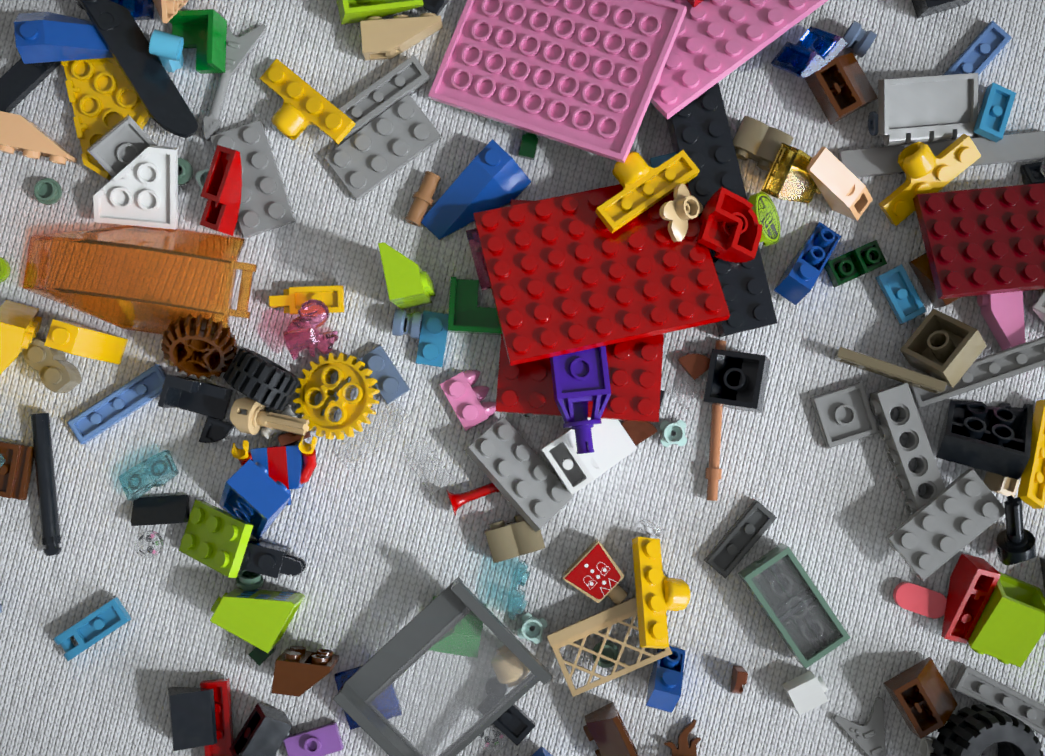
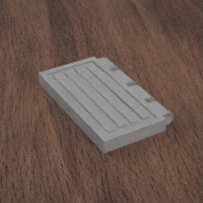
(927, 108)

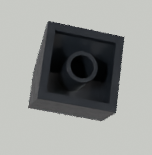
(737, 380)

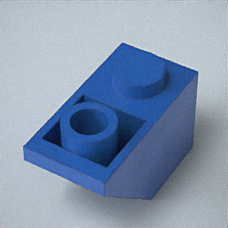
(666, 681)

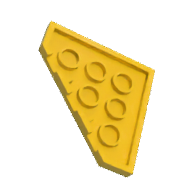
(100, 101)

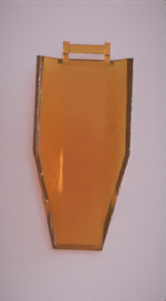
(140, 275)

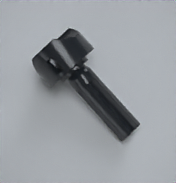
(1015, 542)

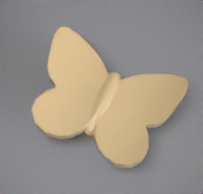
(680, 211)

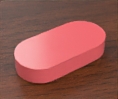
(920, 600)

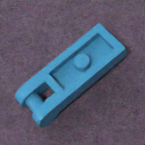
(93, 628)

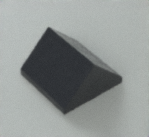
(192, 717)

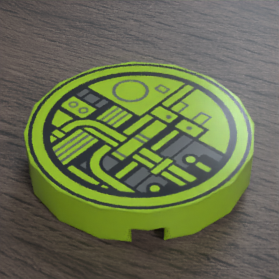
(767, 216)

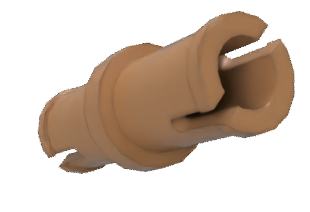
(422, 198)

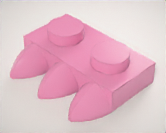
(466, 399)

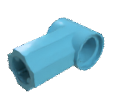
(167, 49)

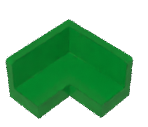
(207, 33)
(464, 310)

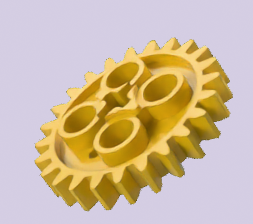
(319, 381)

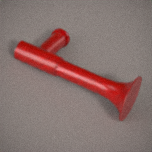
(458, 499)

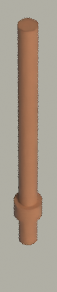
(713, 472)

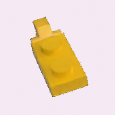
(295, 296)

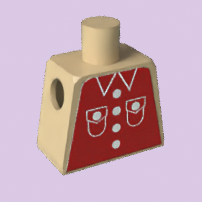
(596, 575)

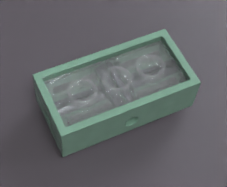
(794, 605)

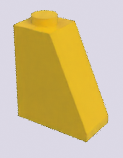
(85, 341)

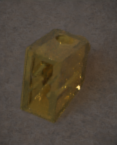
(789, 177)

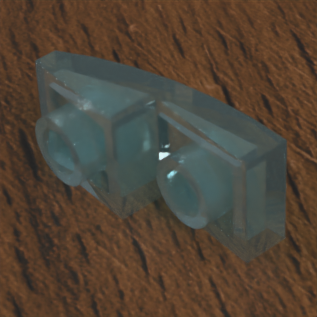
(148, 474)
(516, 596)

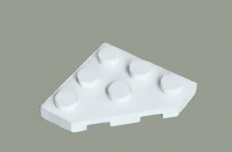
(142, 192)

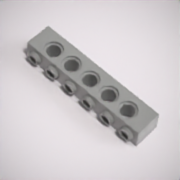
(917, 447)

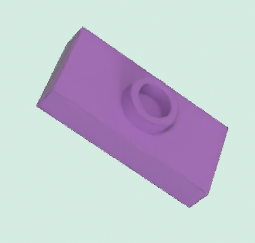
(315, 741)

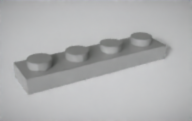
(384, 93)

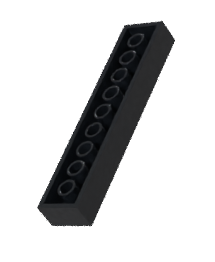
(706, 138)

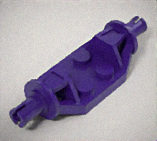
(579, 380)

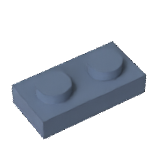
(389, 379)

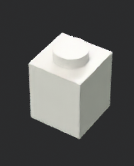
(805, 692)

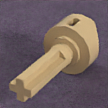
(258, 417)

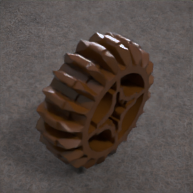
(200, 341)

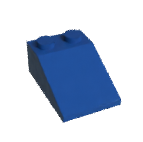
(254, 497)

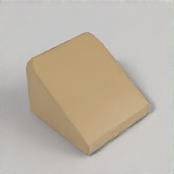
(1000, 484)

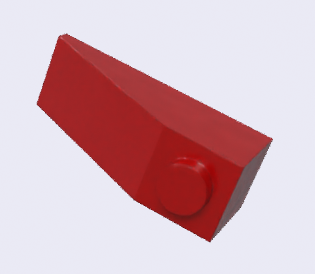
(967, 596)

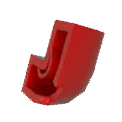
(730, 227)

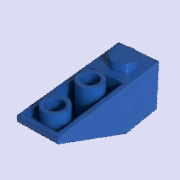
(807, 264)

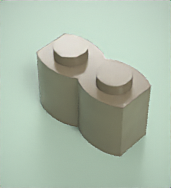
(759, 142)
(52, 366)
(512, 539)

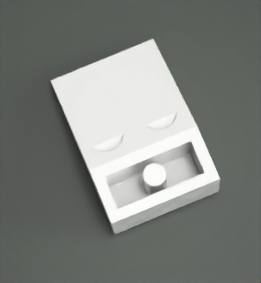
(577, 470)

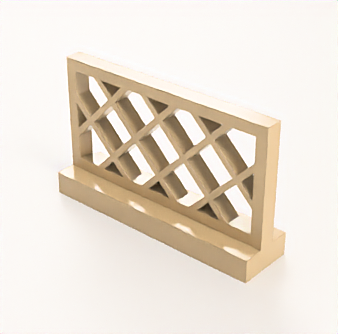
(592, 625)

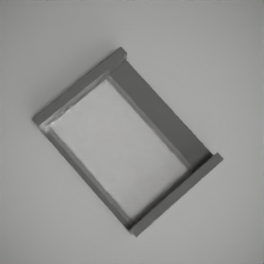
(441, 678)

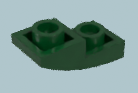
(855, 263)

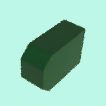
(528, 146)
(260, 656)

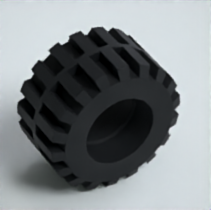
(261, 379)

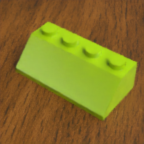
(404, 279)

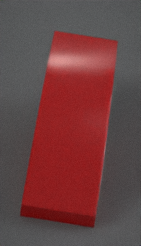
(223, 191)

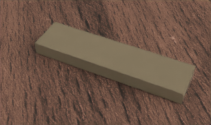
(890, 370)

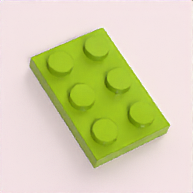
(216, 538)

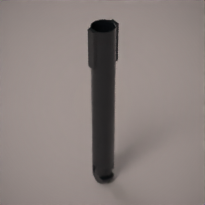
(46, 483)

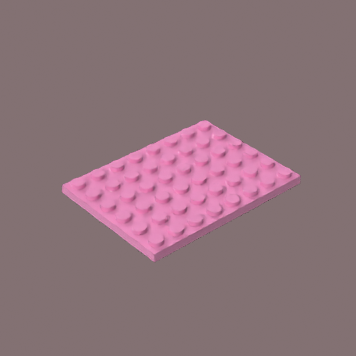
(560, 67)

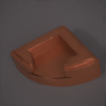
(694, 364)
(638, 430)
(289, 438)
(738, 679)

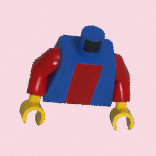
(286, 464)

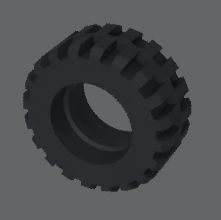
(979, 728)

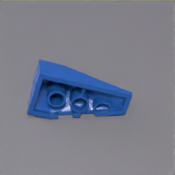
(57, 38)
(482, 186)

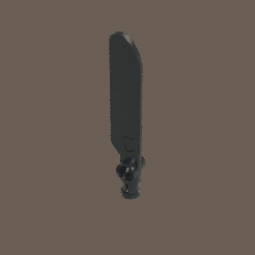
(140, 67)

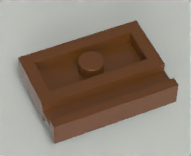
(16, 470)

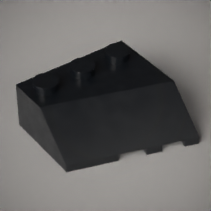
(987, 437)

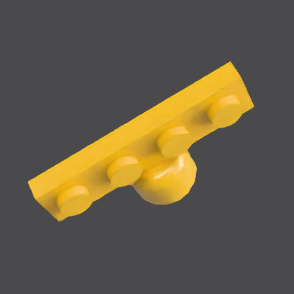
(303, 106)
(927, 174)
(643, 187)
(1033, 478)
(655, 593)

